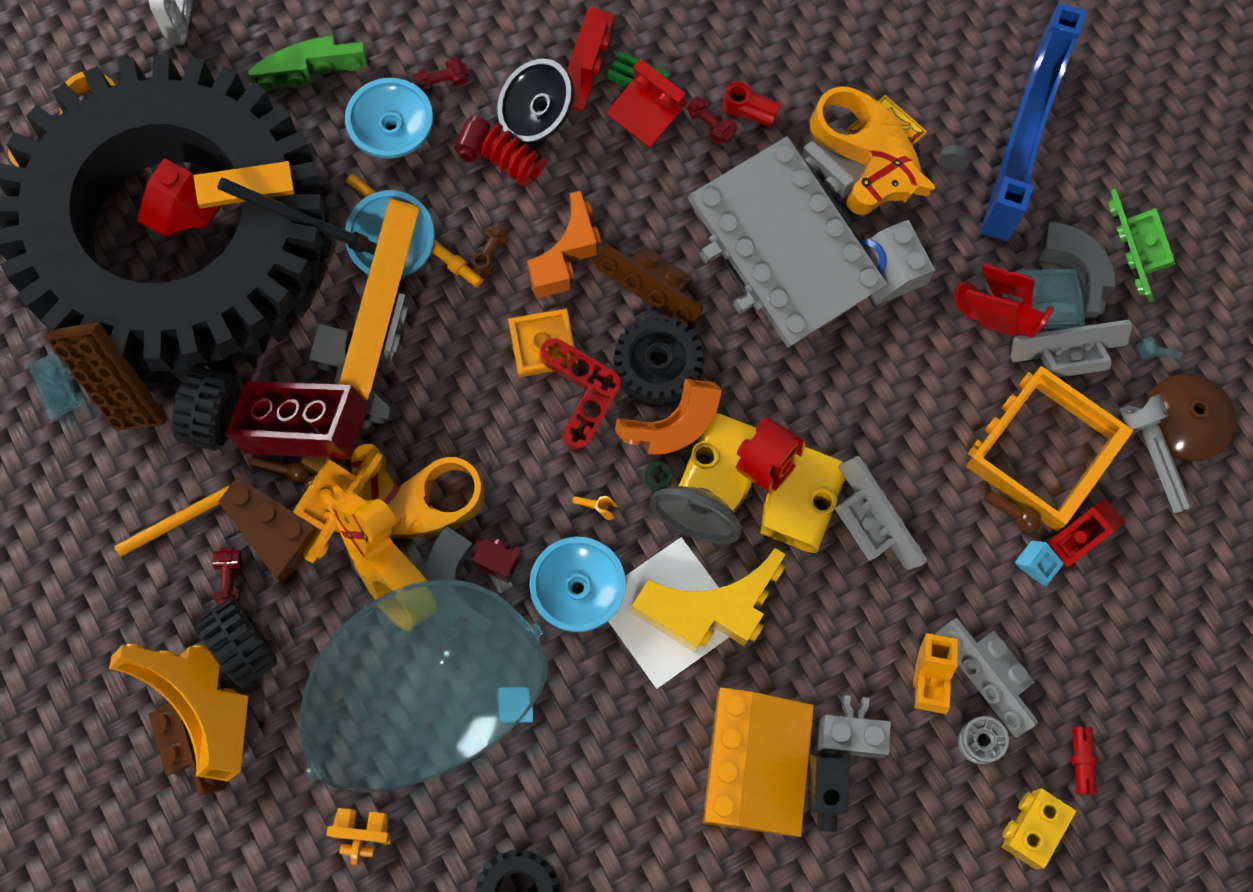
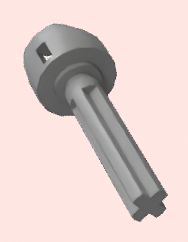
(1147, 420)

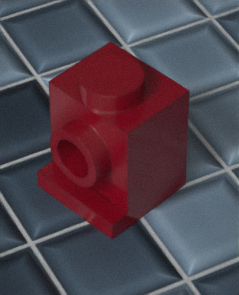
(496, 558)

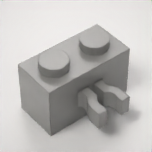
(854, 735)

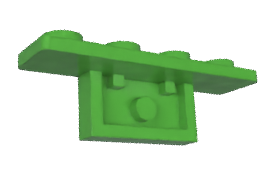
(1146, 241)

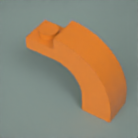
(682, 427)

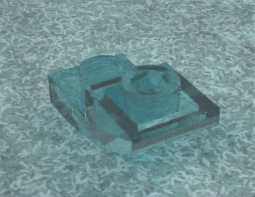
(54, 385)

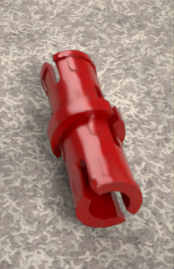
(1084, 760)

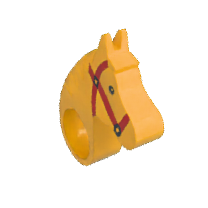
(881, 147)
(412, 499)
(367, 534)

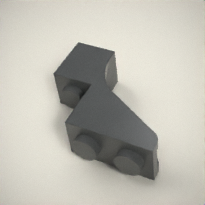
(330, 352)

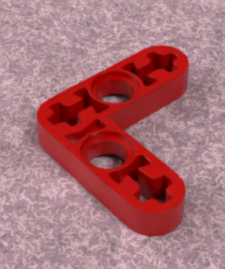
(593, 390)

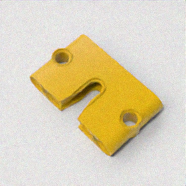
(789, 510)

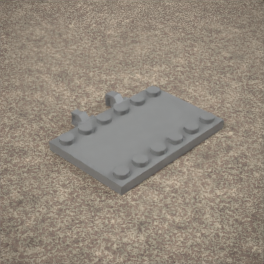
(785, 242)

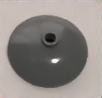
(696, 514)

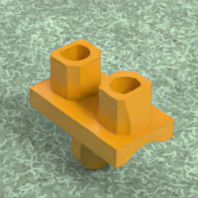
(345, 829)

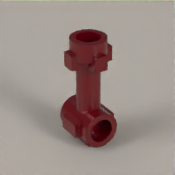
(455, 72)
(721, 131)
(226, 560)

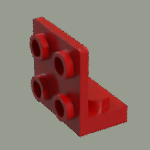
(647, 104)

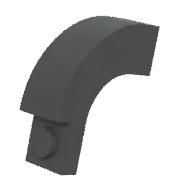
(1079, 251)
(448, 556)

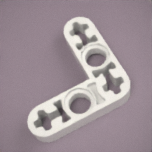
(172, 19)

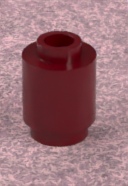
(471, 139)

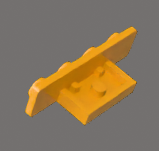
(314, 510)

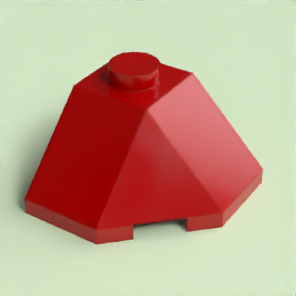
(172, 202)

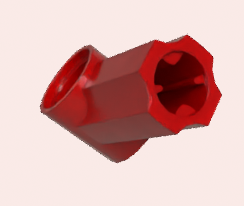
(752, 105)

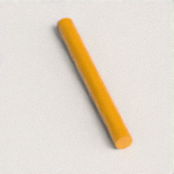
(170, 523)

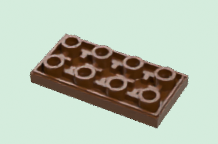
(106, 376)

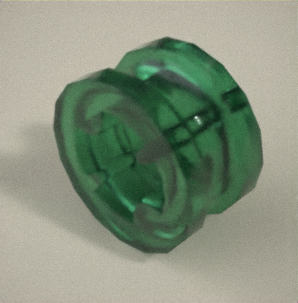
(665, 470)

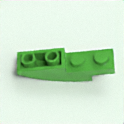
(297, 62)

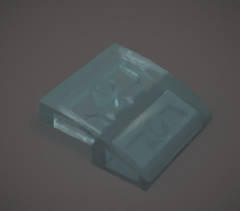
(1063, 292)

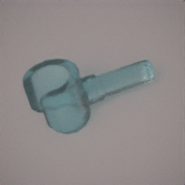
(1149, 349)

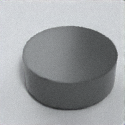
(954, 158)

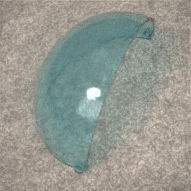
(418, 686)

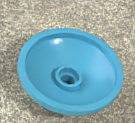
(388, 104)
(368, 219)
(571, 563)

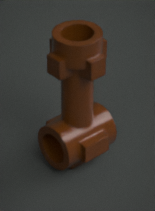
(481, 261)

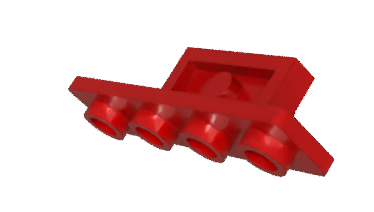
(588, 53)

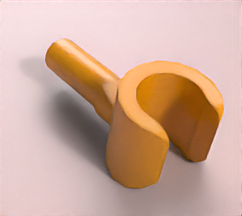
(600, 505)

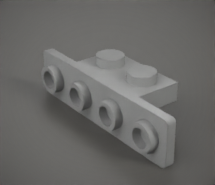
(1073, 349)
(873, 518)
(995, 675)

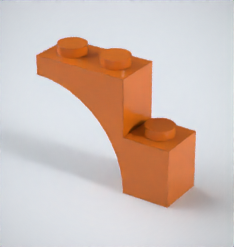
(553, 269)

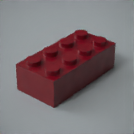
(297, 419)

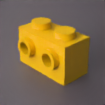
(1037, 828)

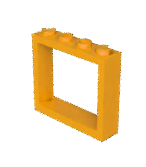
(1078, 405)

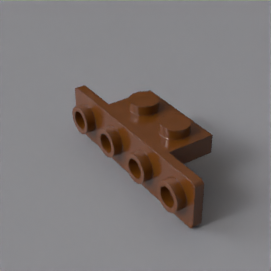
(652, 280)
(177, 748)

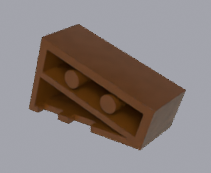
(269, 528)

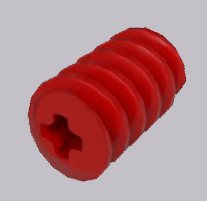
(510, 157)

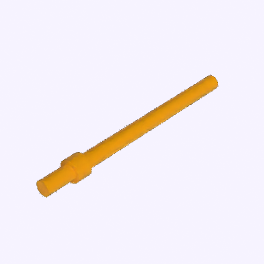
(455, 263)

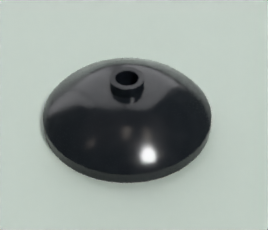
(536, 100)

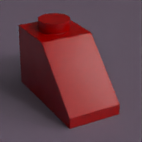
(1086, 532)

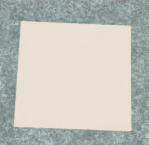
(653, 649)

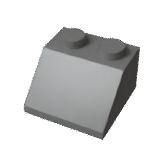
(906, 263)

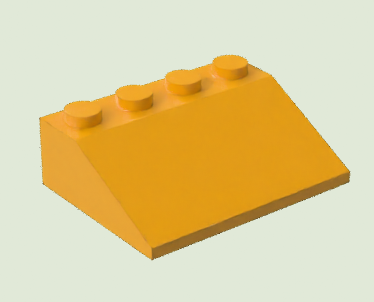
(758, 763)

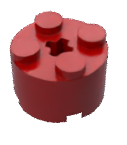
(769, 455)

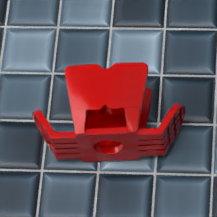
(999, 312)

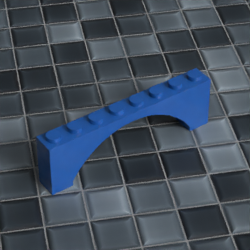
(1013, 182)

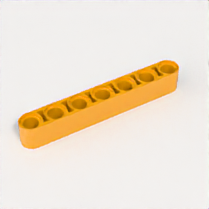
(379, 296)

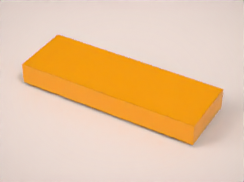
(266, 179)

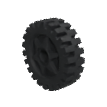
(657, 339)

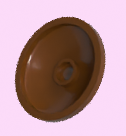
(1192, 434)

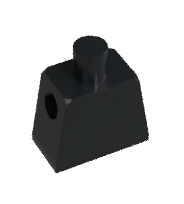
(828, 773)

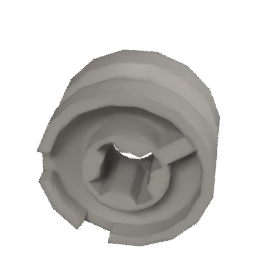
(994, 733)

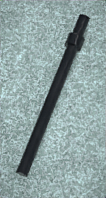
(355, 241)

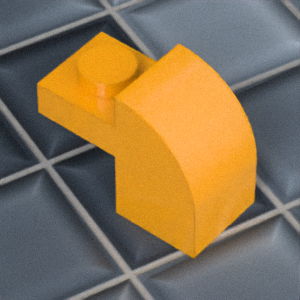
(933, 673)

